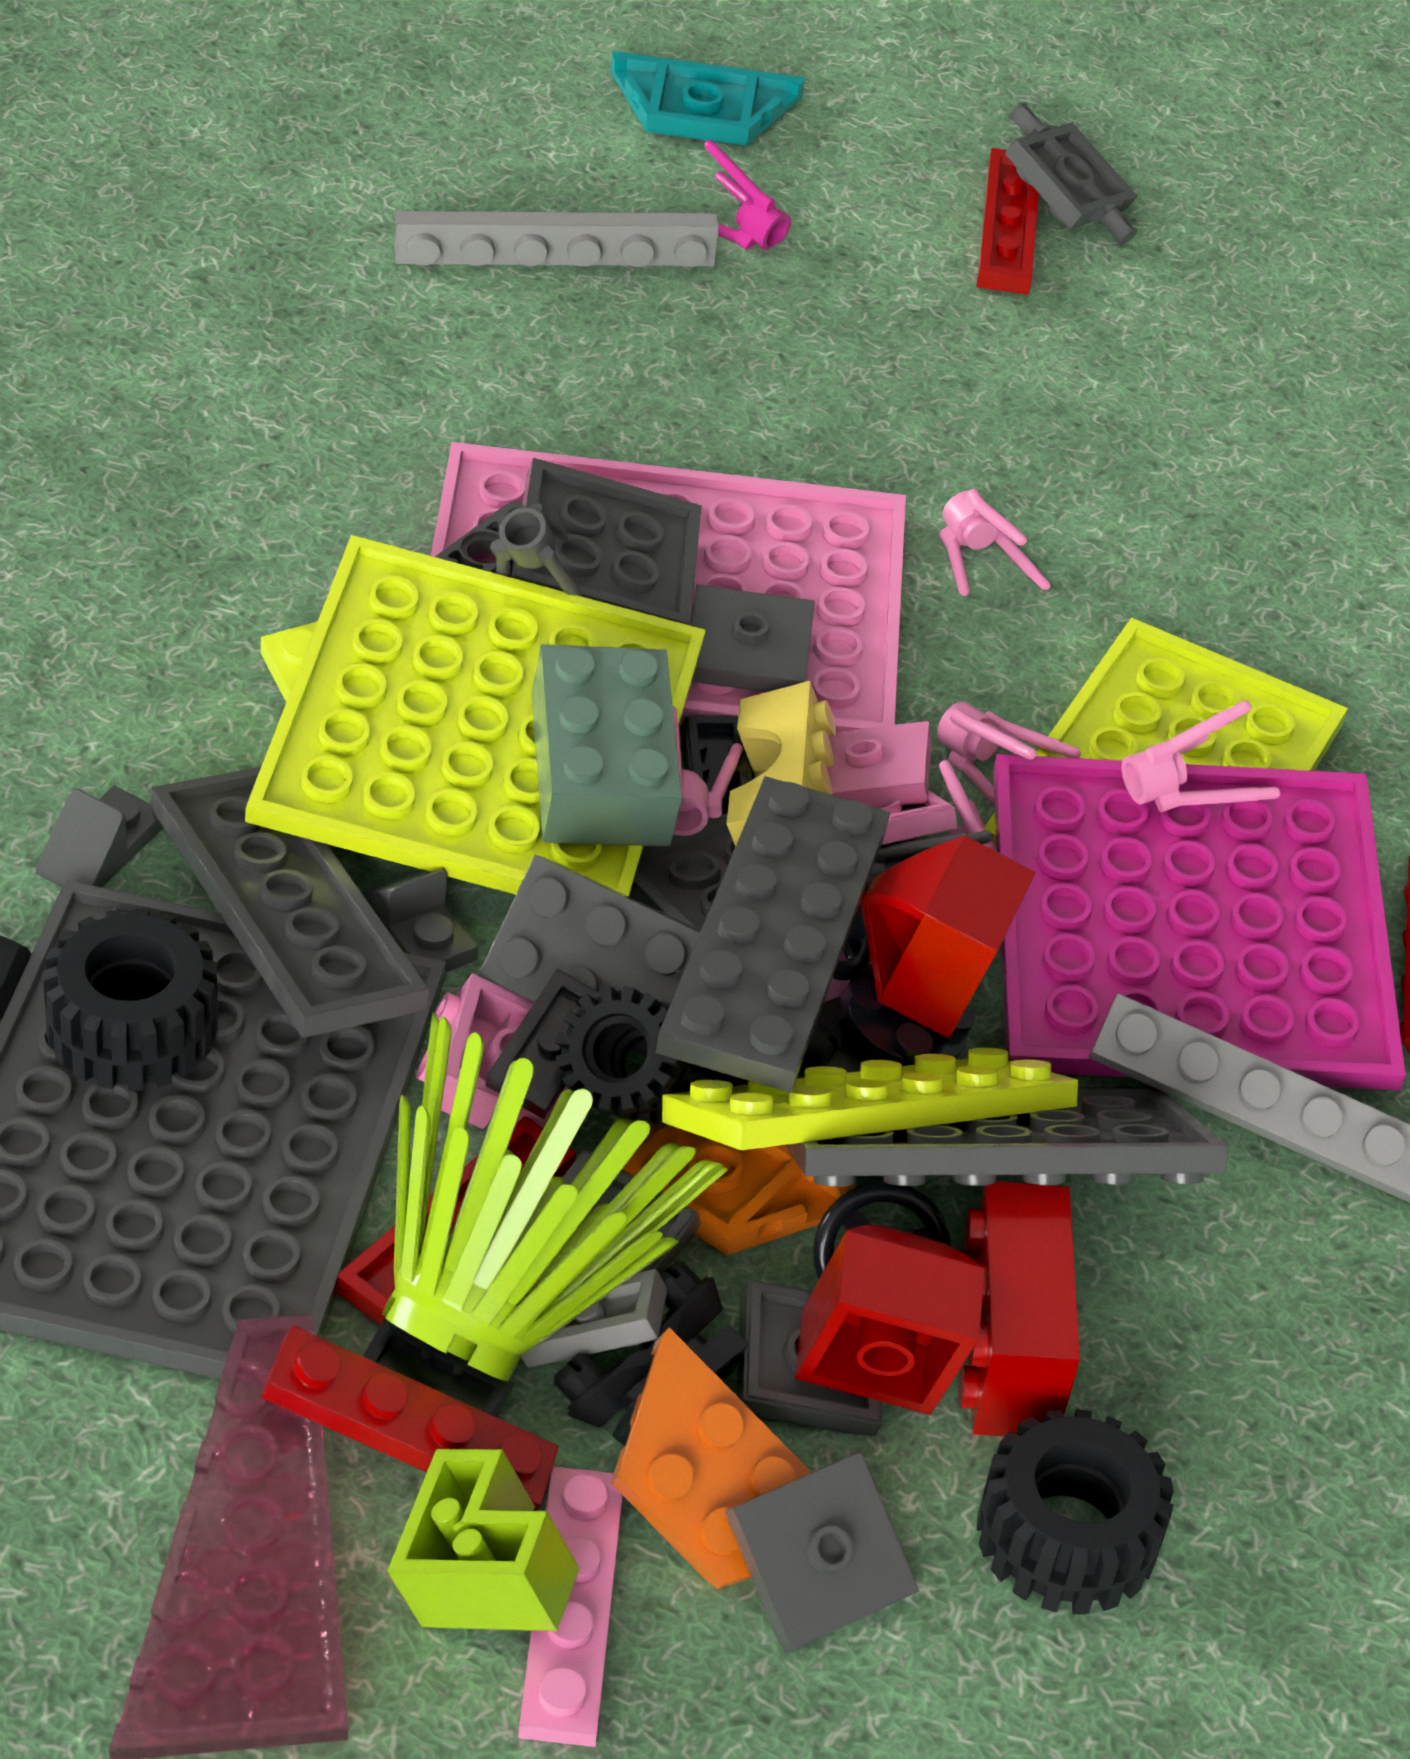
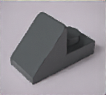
(97, 837)
(419, 919)

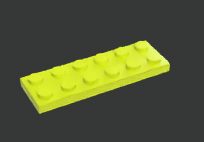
(869, 1101)

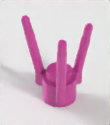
(758, 216)

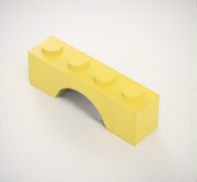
(785, 740)

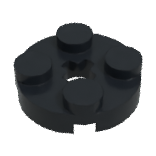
(879, 1036)

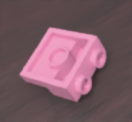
(495, 1017)

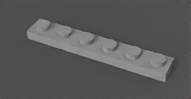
(555, 238)
(1256, 1094)

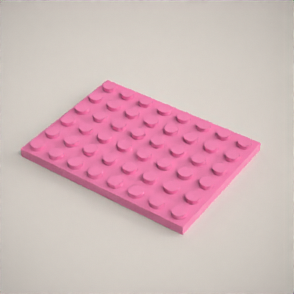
(752, 538)

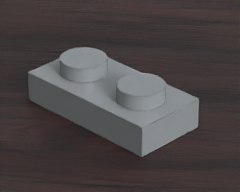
(618, 1320)

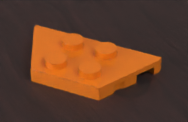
(754, 1200)
(695, 1457)

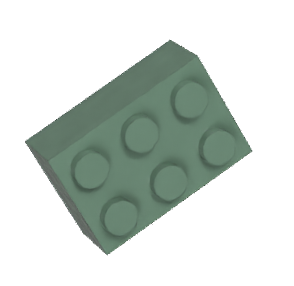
(605, 746)

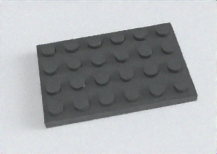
(1106, 1135)

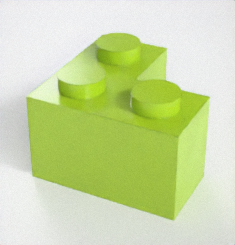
(480, 1551)

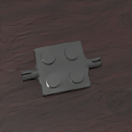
(1070, 174)

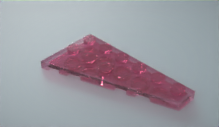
(248, 1594)

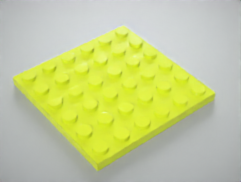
(420, 717)

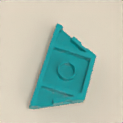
(703, 98)

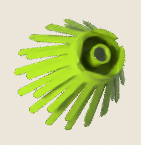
(515, 1255)

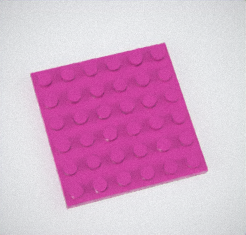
(1216, 914)

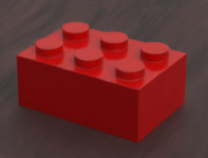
(1028, 1307)

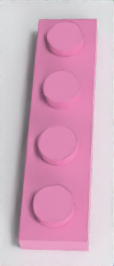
(568, 1663)

